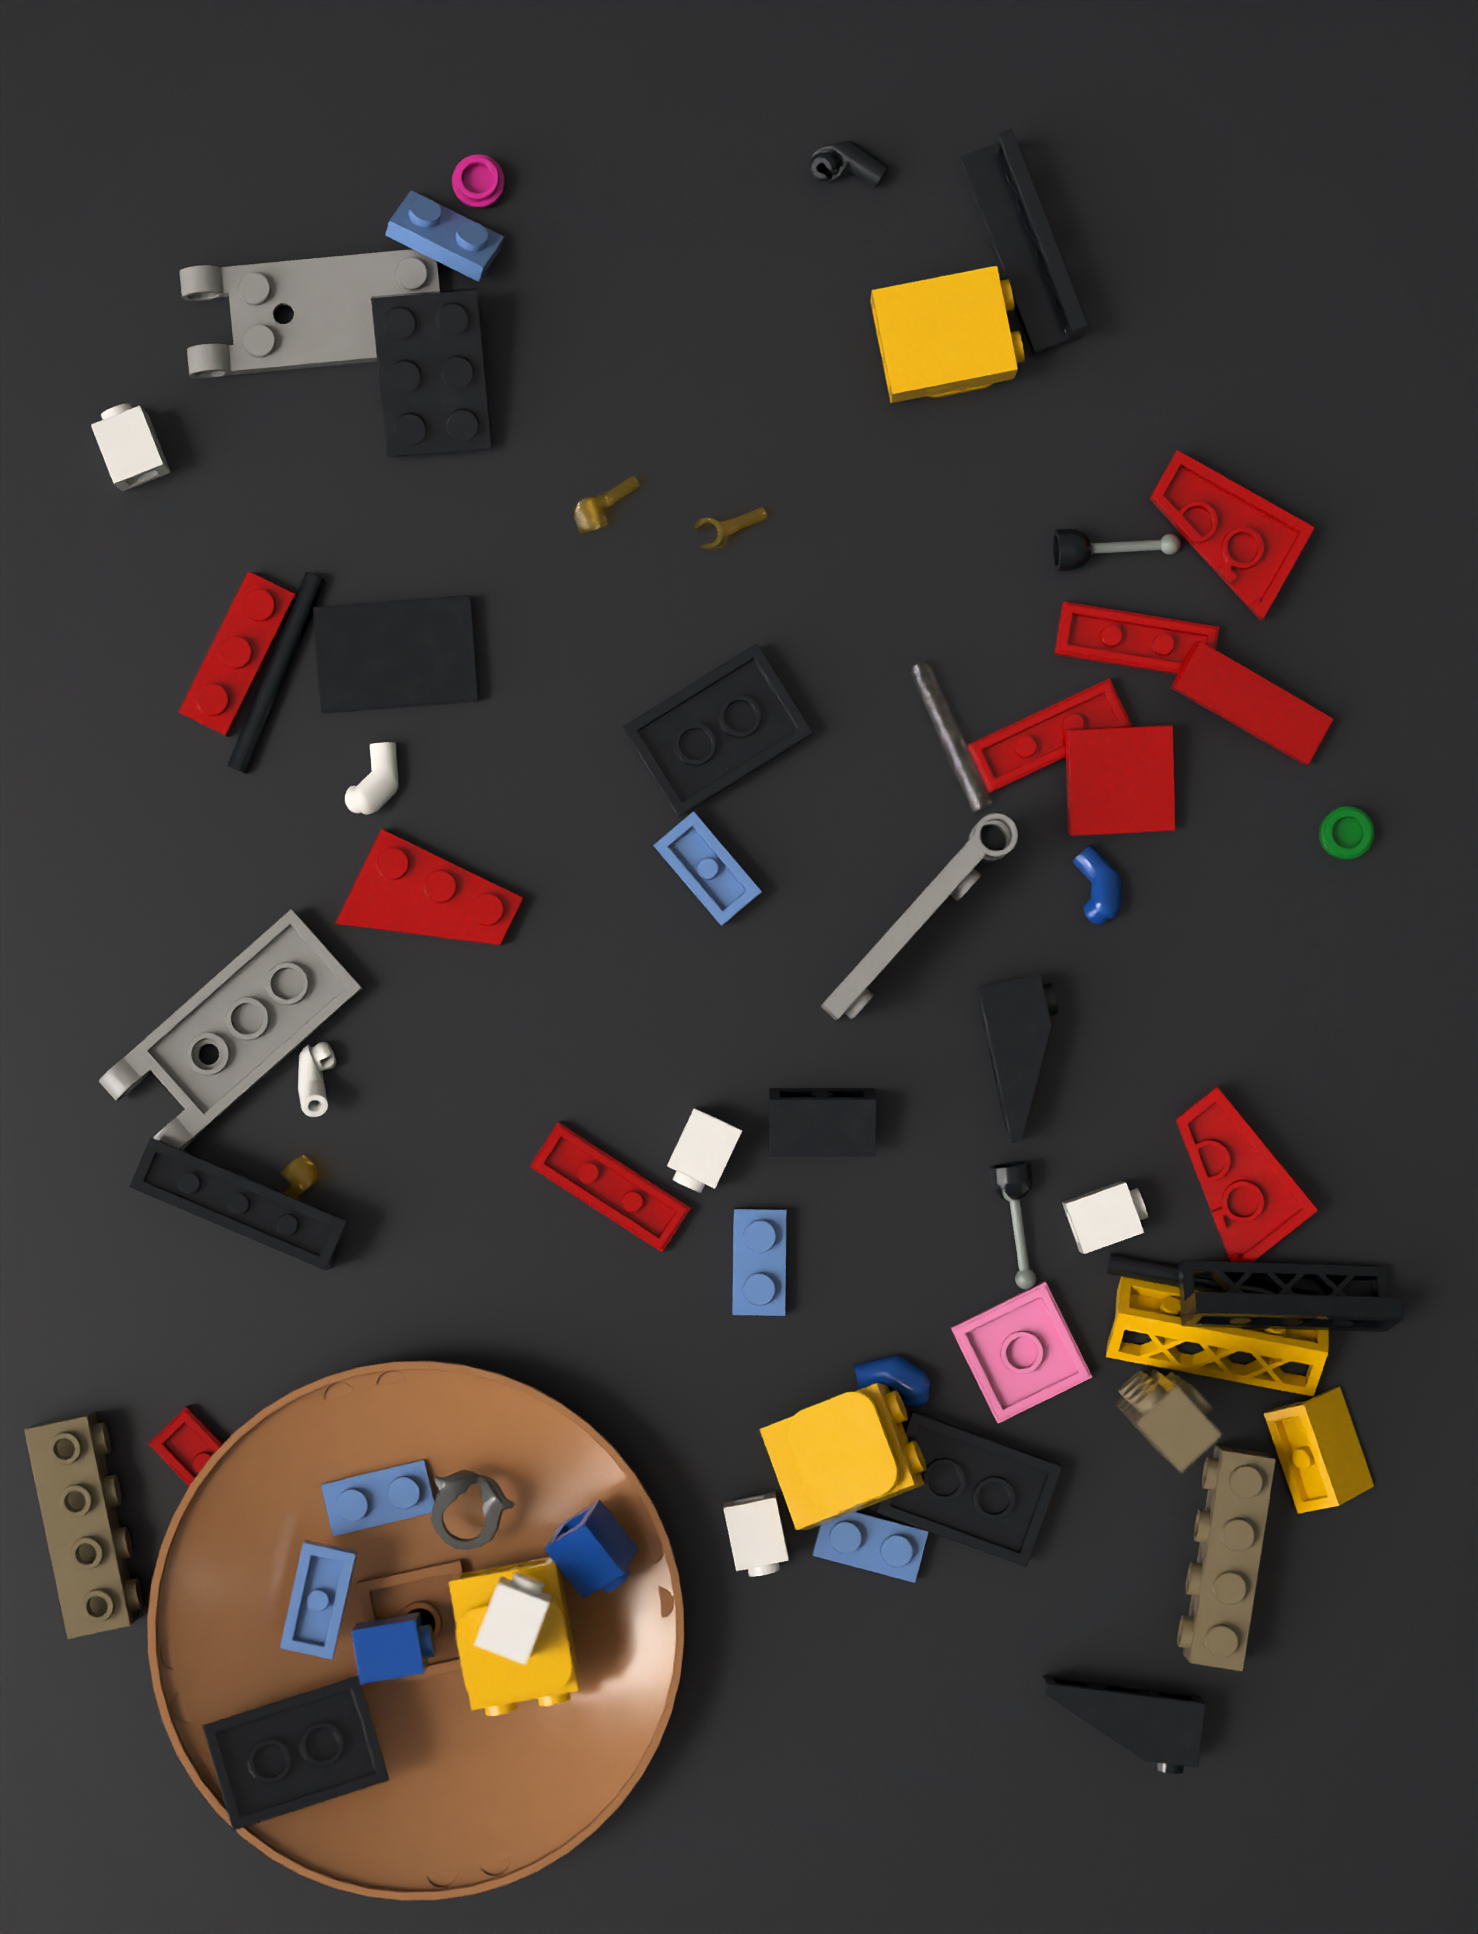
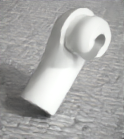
(379, 785)
(310, 1077)

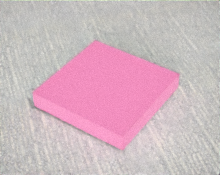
(1021, 1352)

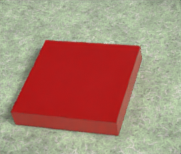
(1120, 779)

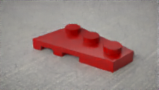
(1232, 529)
(427, 896)
(1243, 1181)

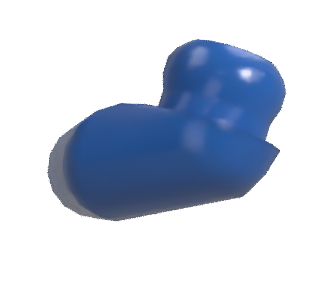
(1106, 886)
(898, 1374)

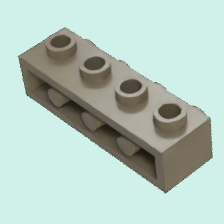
(1168, 1415)
(83, 1524)
(1228, 1557)

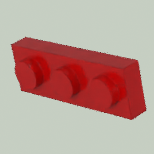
(237, 654)

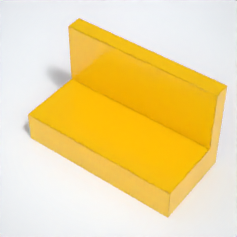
(1319, 1451)

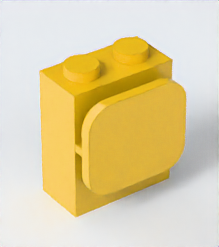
(946, 334)
(843, 1455)
(497, 1680)

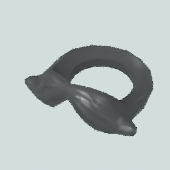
(493, 1506)

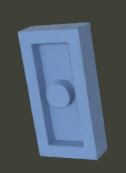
(444, 235)
(707, 868)
(759, 1262)
(378, 1497)
(872, 1544)
(318, 1599)

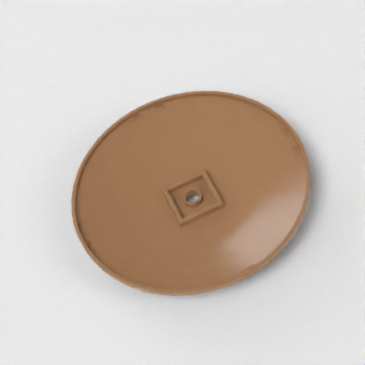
(467, 1791)

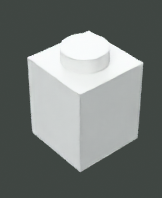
(130, 446)
(703, 1151)
(1105, 1216)
(756, 1534)
(514, 1617)

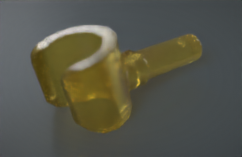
(589, 511)
(729, 526)
(301, 1176)

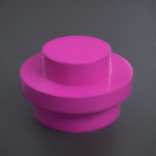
(478, 181)

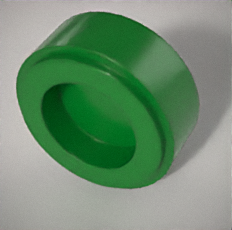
(1346, 833)

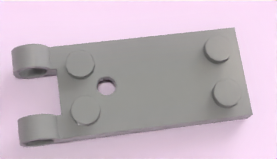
(328, 303)
(953, 881)
(253, 1016)

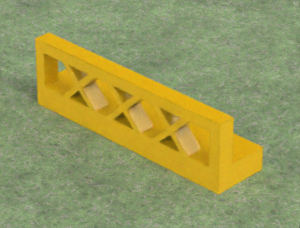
(1156, 1312)

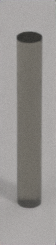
(950, 736)

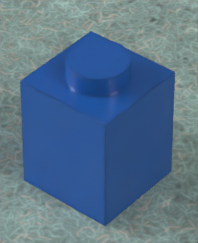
(592, 1550)
(392, 1647)

